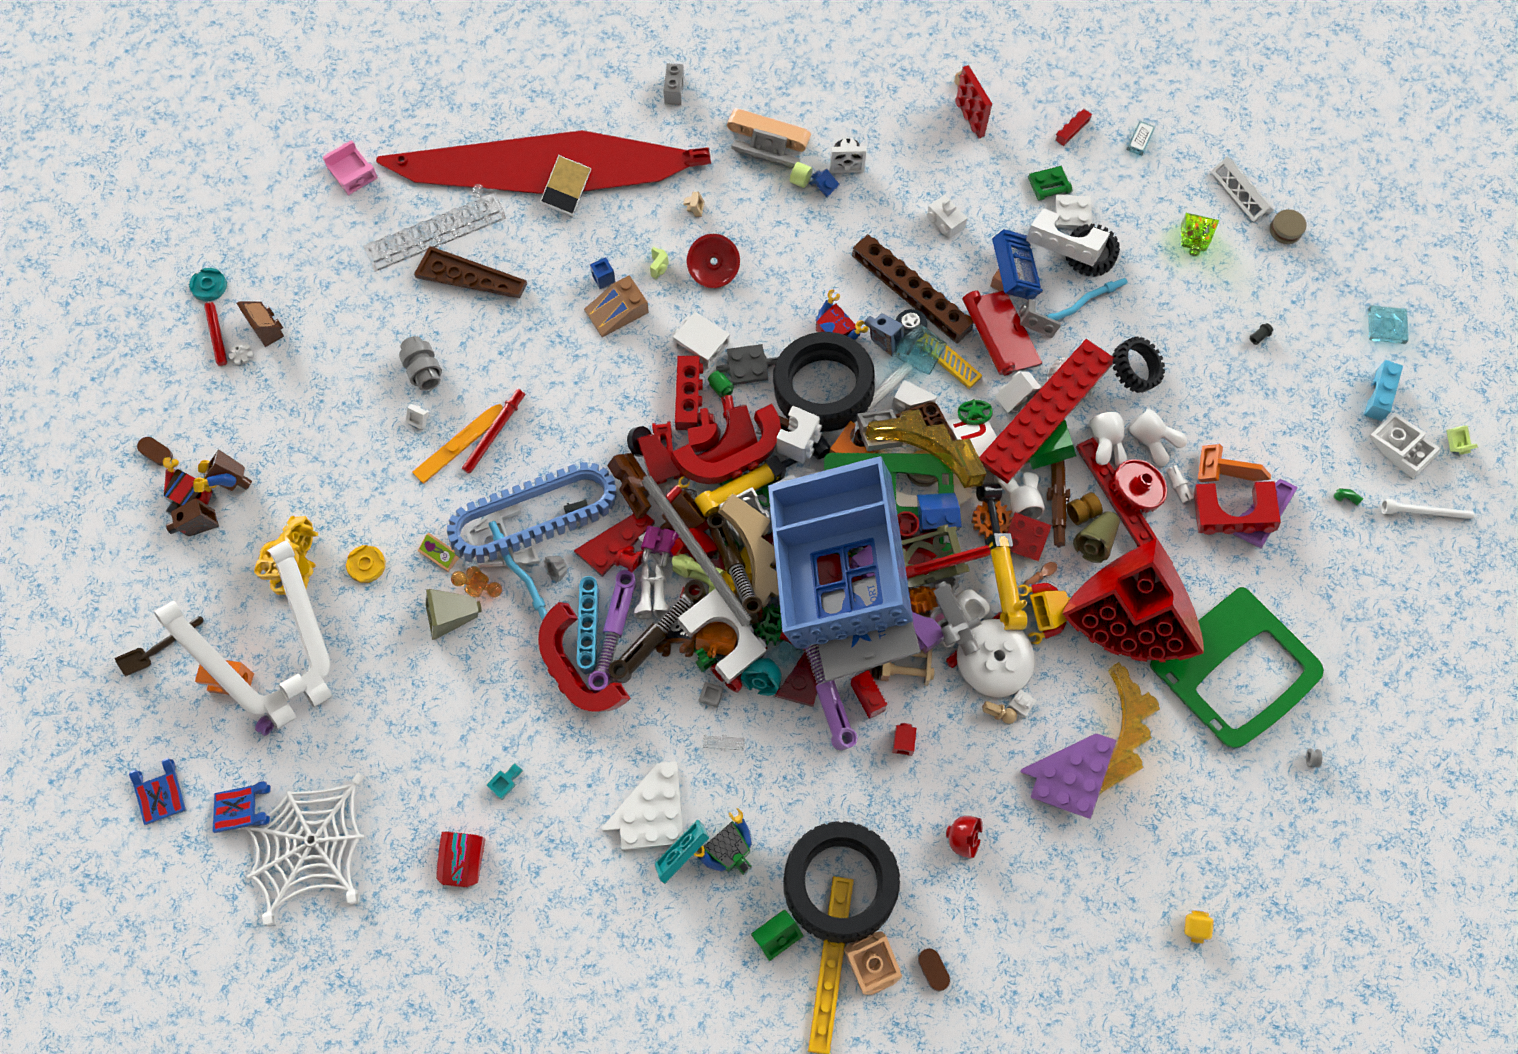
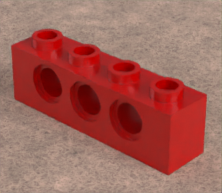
(688, 366)

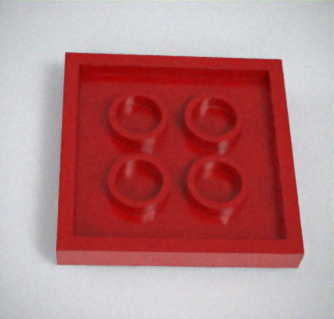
(973, 101)

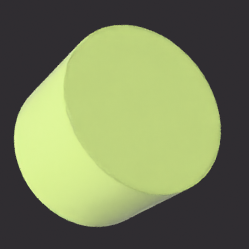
(801, 174)

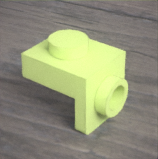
(660, 264)
(1460, 440)

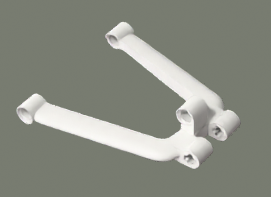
(275, 703)

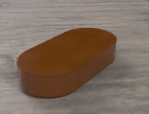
(153, 450)
(934, 969)

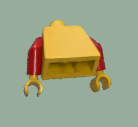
(1048, 609)

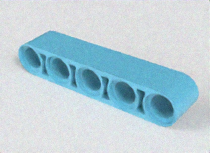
(584, 616)

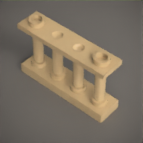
(928, 673)

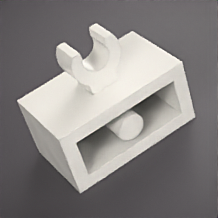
(946, 216)
(1018, 391)

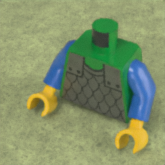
(728, 847)

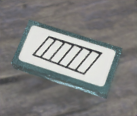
(1140, 138)

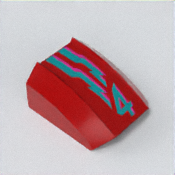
(459, 859)

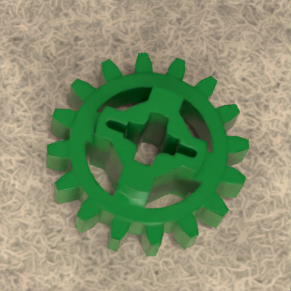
(770, 631)

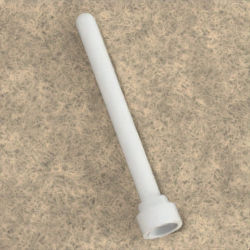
(1390, 506)

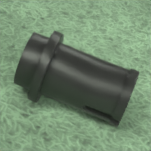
(1264, 331)
(575, 506)

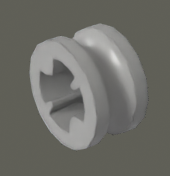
(1314, 758)

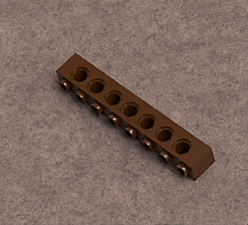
(914, 296)

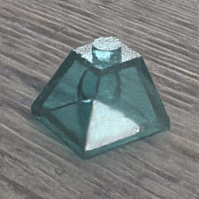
(920, 349)

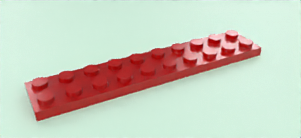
(1046, 411)

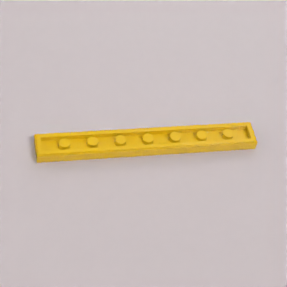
(830, 972)

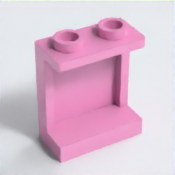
(349, 167)

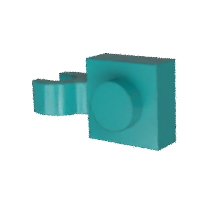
(502, 782)

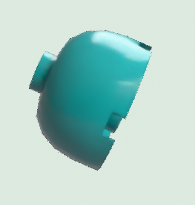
(763, 676)

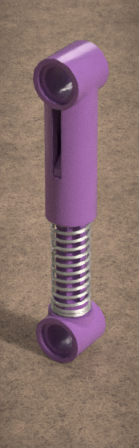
(613, 628)
(831, 703)

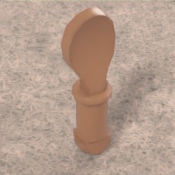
(1047, 570)

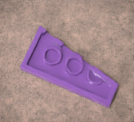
(1285, 492)

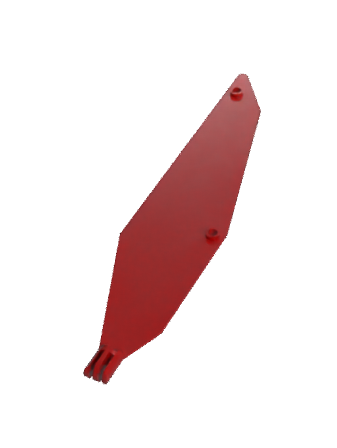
(529, 161)

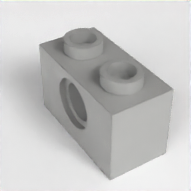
(673, 84)

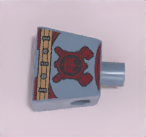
(885, 332)

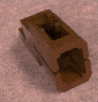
(631, 475)

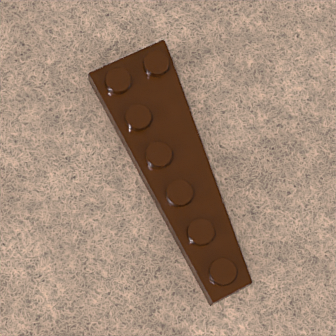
(457, 271)

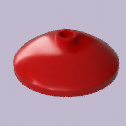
(700, 257)

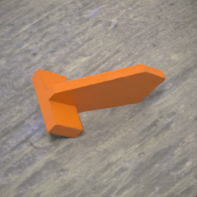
(1212, 465)

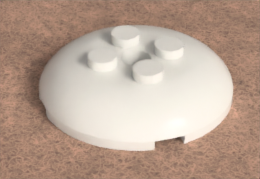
(992, 676)

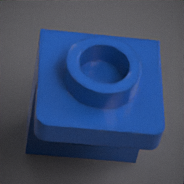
(824, 181)

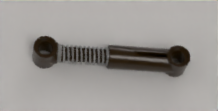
(735, 566)
(655, 634)

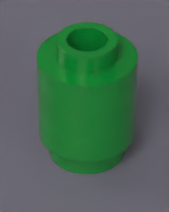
(720, 384)

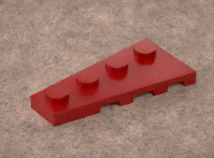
(602, 549)

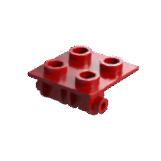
(1028, 536)

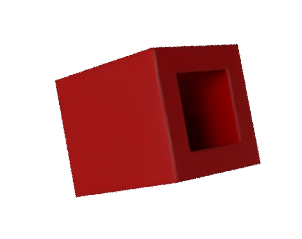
(904, 739)

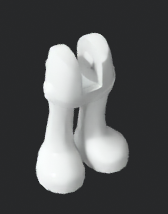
(643, 609)

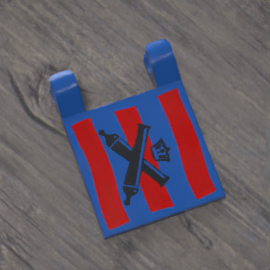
(158, 796)
(237, 808)

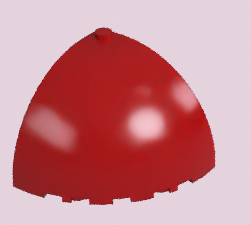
(1138, 608)

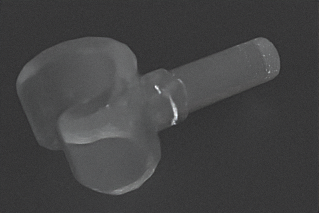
(478, 190)

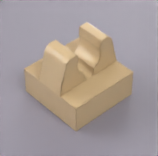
(694, 204)

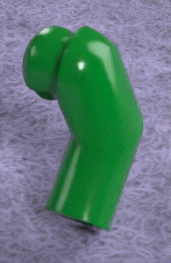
(1349, 494)

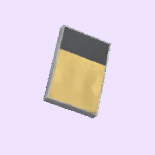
(565, 185)

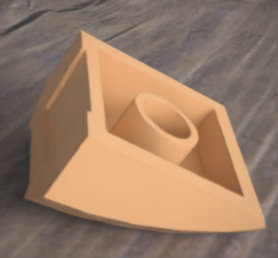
(873, 963)

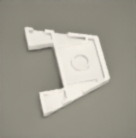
(481, 534)

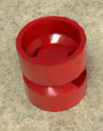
(908, 525)

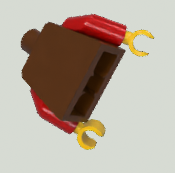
(685, 508)

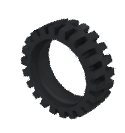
(1098, 267)
(1150, 356)

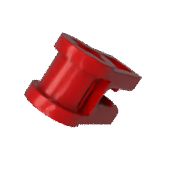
(664, 432)
(628, 559)

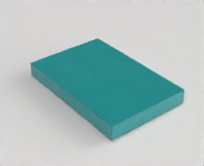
(681, 851)

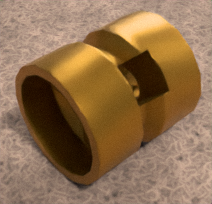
(1084, 508)

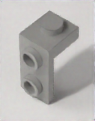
(1036, 321)

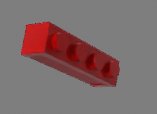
(1073, 127)

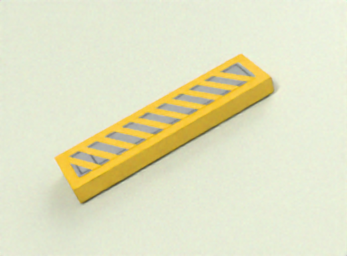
(959, 367)

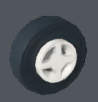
(911, 317)

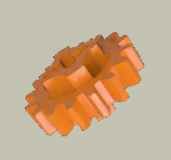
(986, 528)
(922, 599)

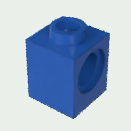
(602, 273)

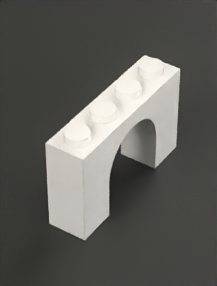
(1083, 249)
(715, 609)

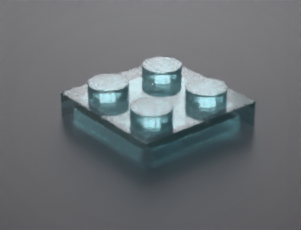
(1388, 324)

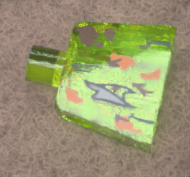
(1197, 232)

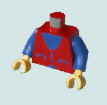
(834, 319)

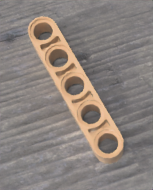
(745, 122)

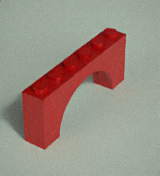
(737, 437)

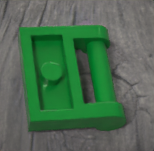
(1049, 178)

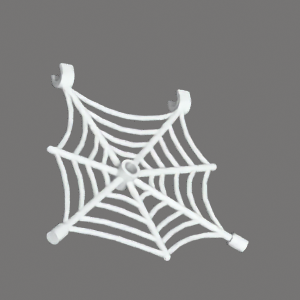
(352, 895)

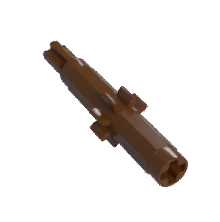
(1058, 496)

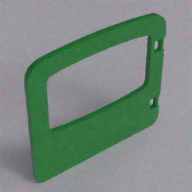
(1223, 632)

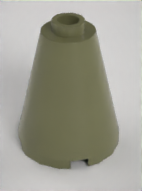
(1098, 537)

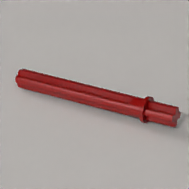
(493, 431)
(947, 561)

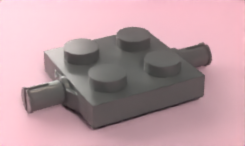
(747, 364)

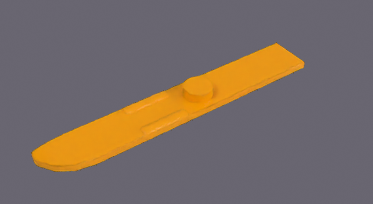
(457, 444)

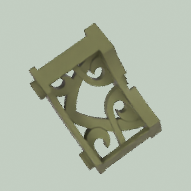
(935, 548)

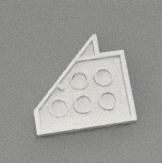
(651, 812)

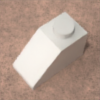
(911, 396)

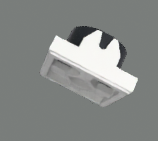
(847, 157)

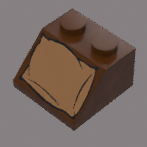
(261, 321)

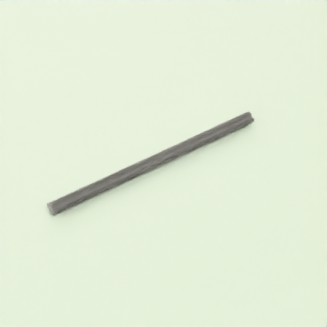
(697, 552)

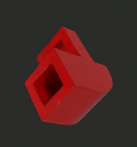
(704, 436)
(702, 538)

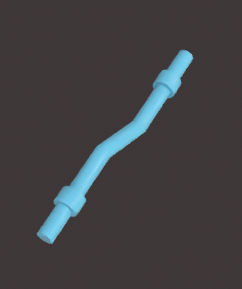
(1108, 287)
(538, 603)

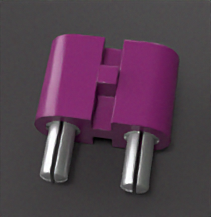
(658, 542)

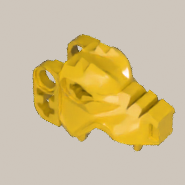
(299, 535)

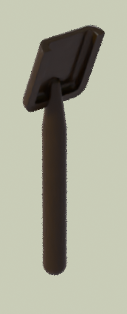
(139, 659)

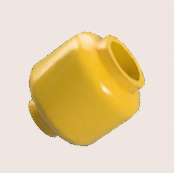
(1198, 926)

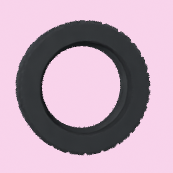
(821, 347)
(874, 849)

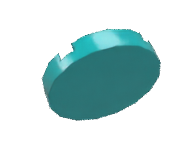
(208, 284)

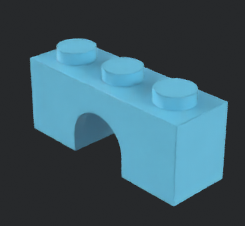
(1386, 383)

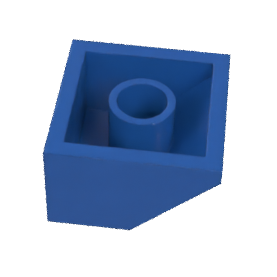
(938, 510)

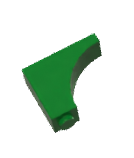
(1055, 448)

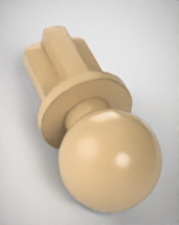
(999, 712)

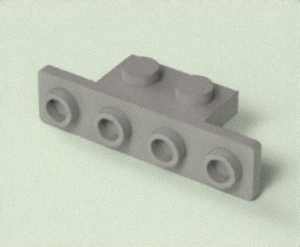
(766, 146)

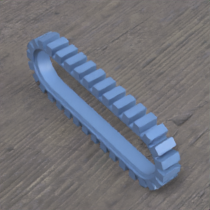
(592, 511)

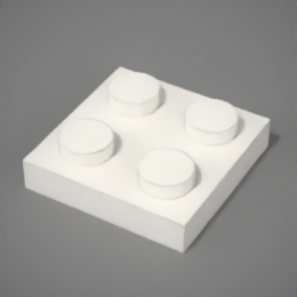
(1073, 211)

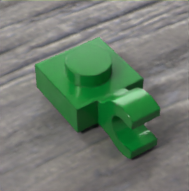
(704, 662)

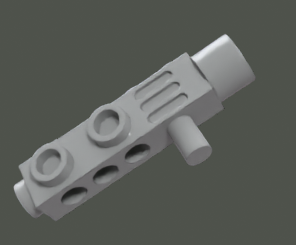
(958, 629)

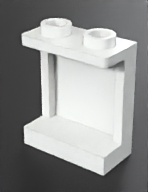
(702, 338)

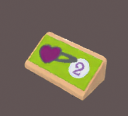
(438, 552)

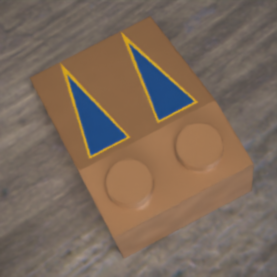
(617, 306)

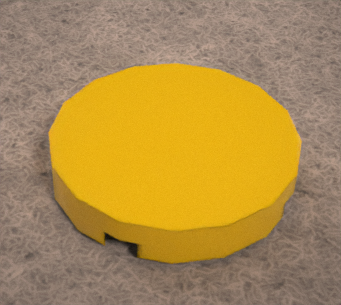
(365, 564)

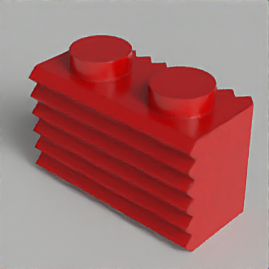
(868, 694)

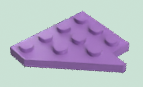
(1073, 775)

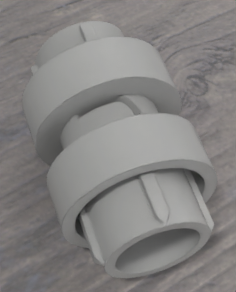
(420, 363)

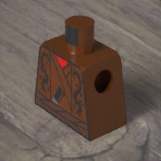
(192, 518)

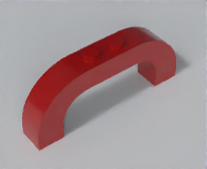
(736, 464)
(560, 667)

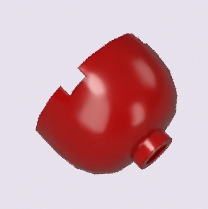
(964, 835)

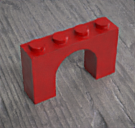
(1213, 519)

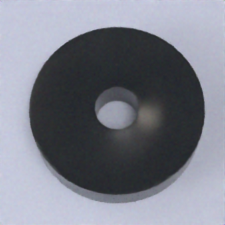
(632, 436)

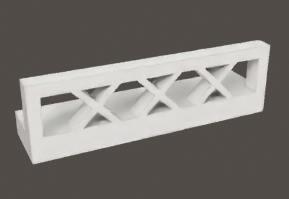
(1248, 187)

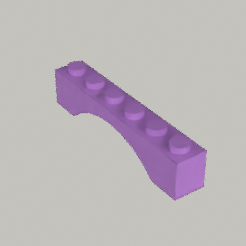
(926, 629)

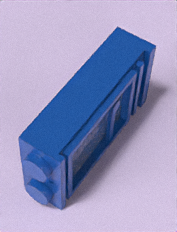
(1016, 265)

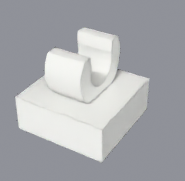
(417, 416)
(1022, 703)

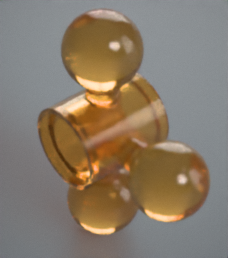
(476, 582)

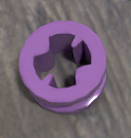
(264, 725)

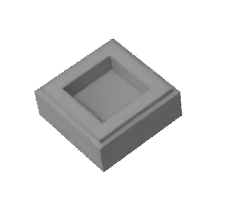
(711, 694)

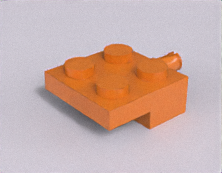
(717, 639)

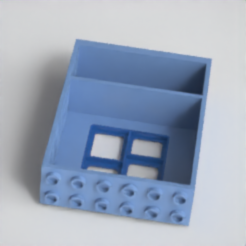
(829, 516)

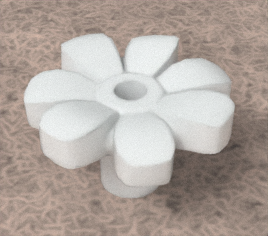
(240, 353)

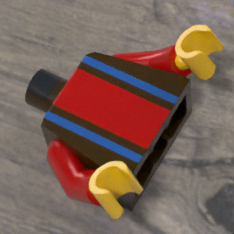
(179, 487)

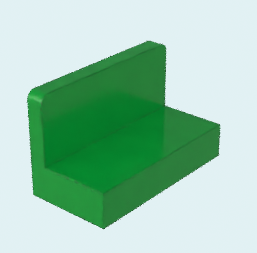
(777, 934)

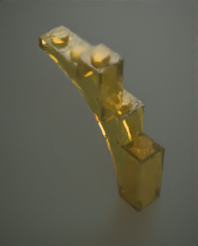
(935, 439)
(1133, 733)

